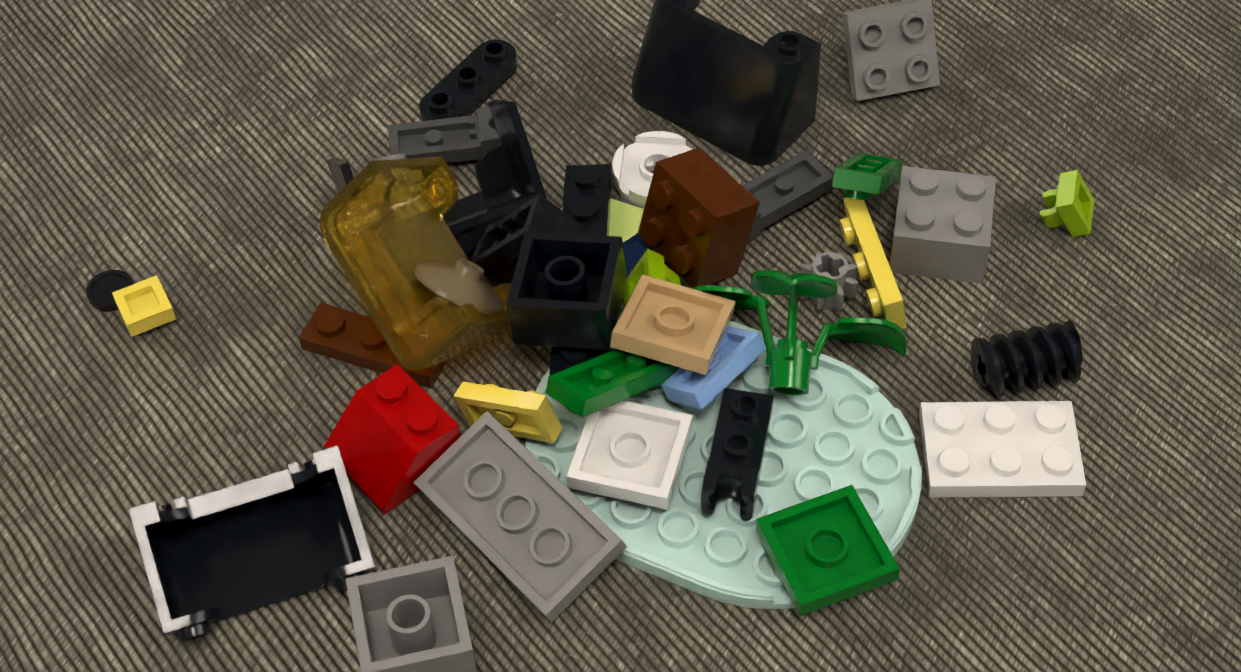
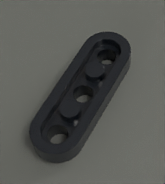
(470, 82)

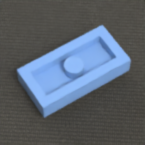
(732, 358)

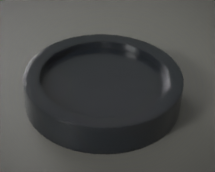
(101, 287)

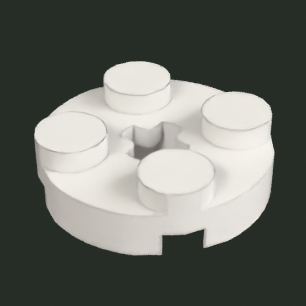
(637, 160)

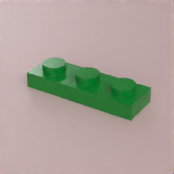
(866, 175)
(606, 381)

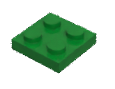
(826, 549)

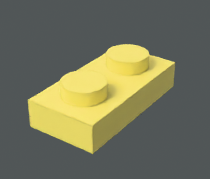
(520, 412)

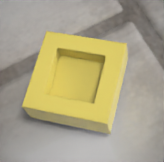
(144, 306)

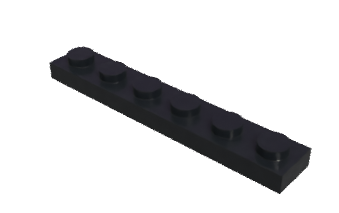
(589, 203)

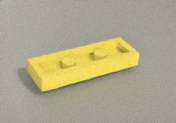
(872, 263)

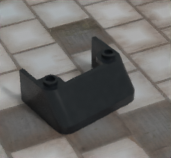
(504, 176)

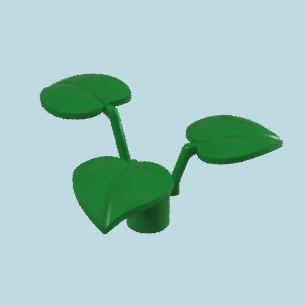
(791, 359)

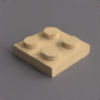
(673, 324)

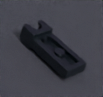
(737, 451)

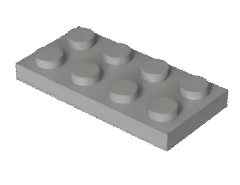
(520, 516)

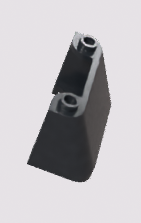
(725, 85)
(251, 544)

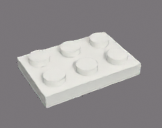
(1001, 449)

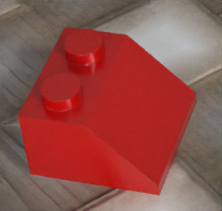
(391, 437)

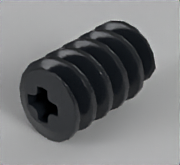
(1028, 357)

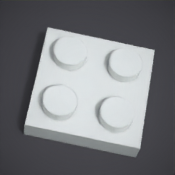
(631, 453)

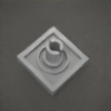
(891, 49)

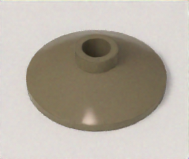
(460, 284)

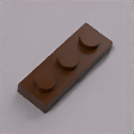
(357, 342)

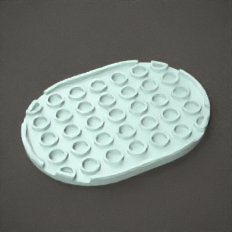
(813, 446)

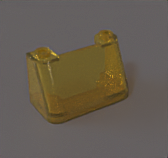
(380, 233)

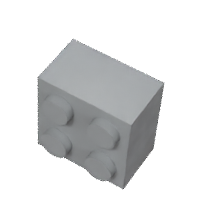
(943, 224)
(411, 619)

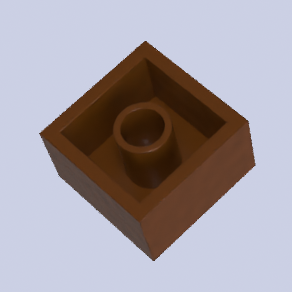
(697, 217)

